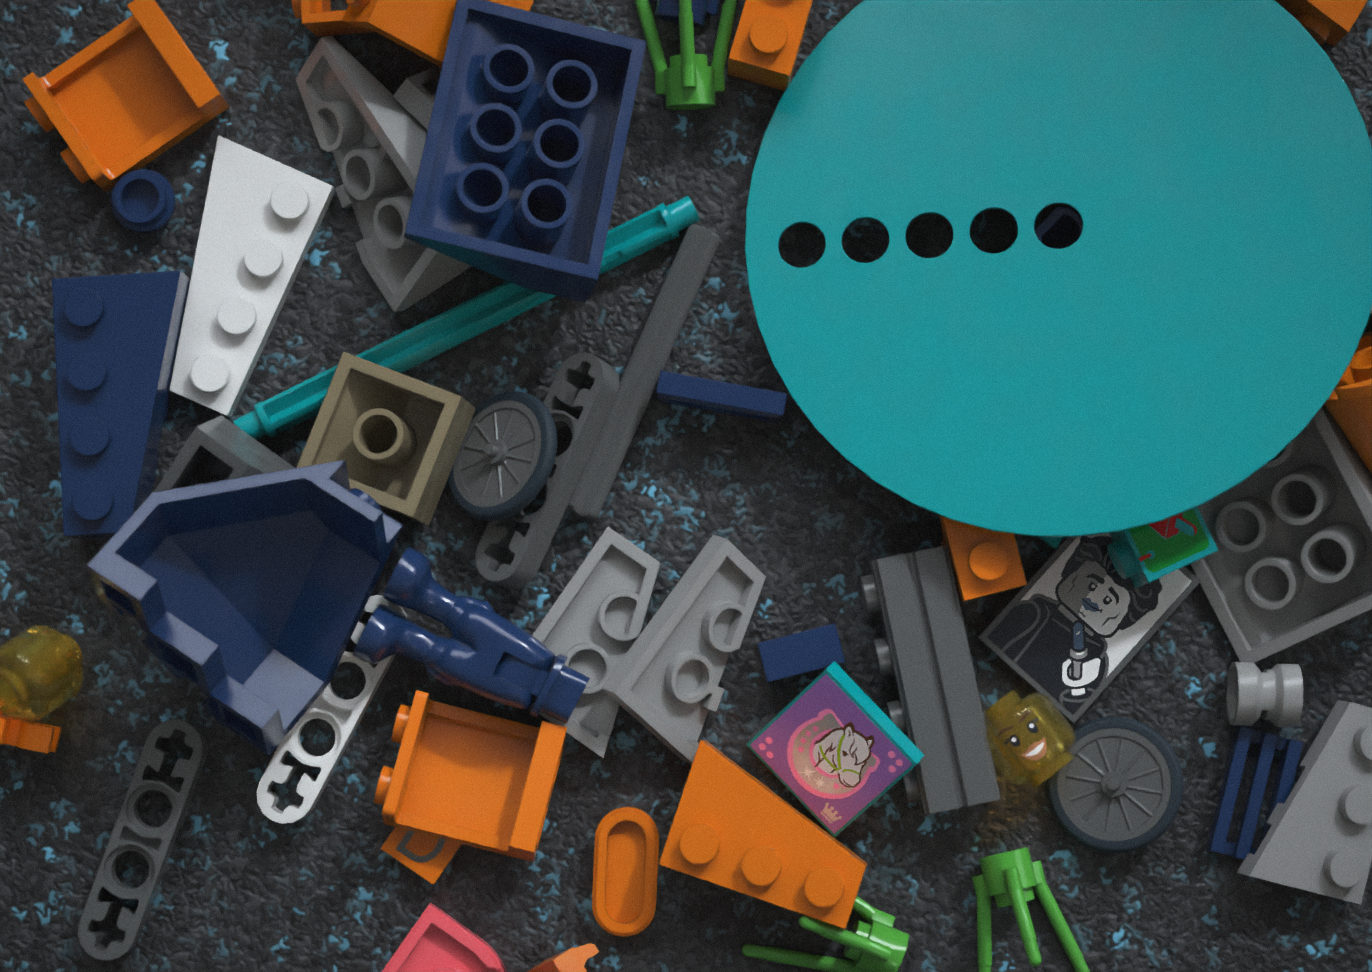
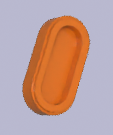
(625, 871)

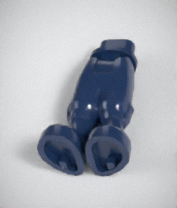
(483, 651)

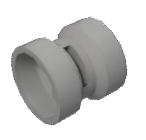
(1267, 694)

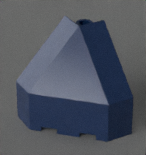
(250, 587)

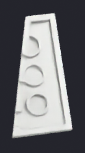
(245, 262)

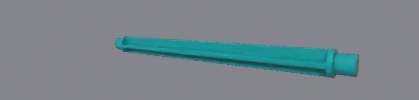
(464, 321)

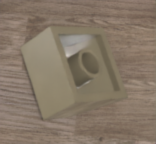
(392, 434)

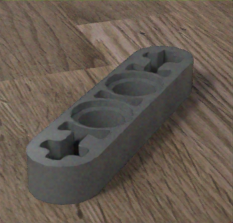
(564, 476)
(135, 835)

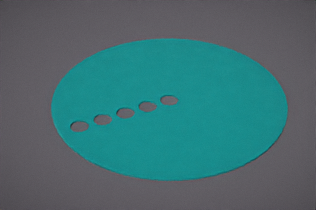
(1089, 377)

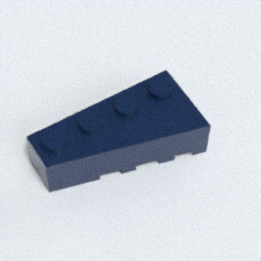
(113, 391)

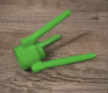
(689, 80)
(1010, 880)
(870, 945)

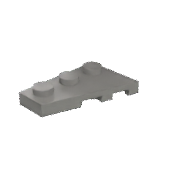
(597, 625)
(679, 657)
(1325, 826)

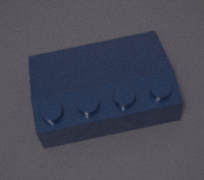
(525, 146)

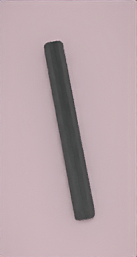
(644, 369)

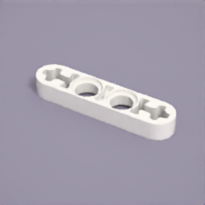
(342, 715)

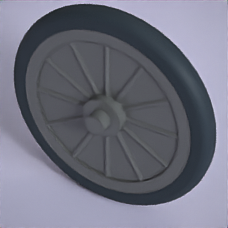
(504, 456)
(1118, 786)

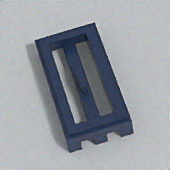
(721, 397)
(1230, 786)

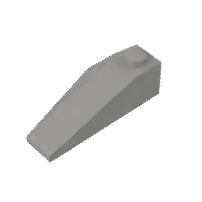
(379, 161)

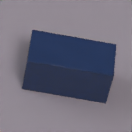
(800, 652)

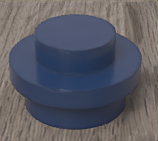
(143, 201)

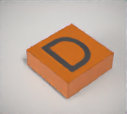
(421, 852)

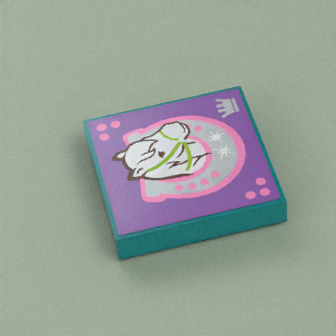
(835, 749)

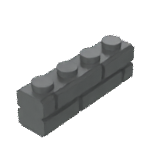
(932, 679)

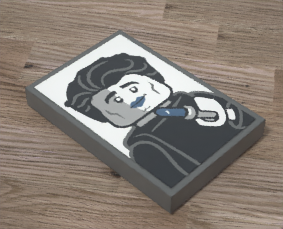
(1080, 622)

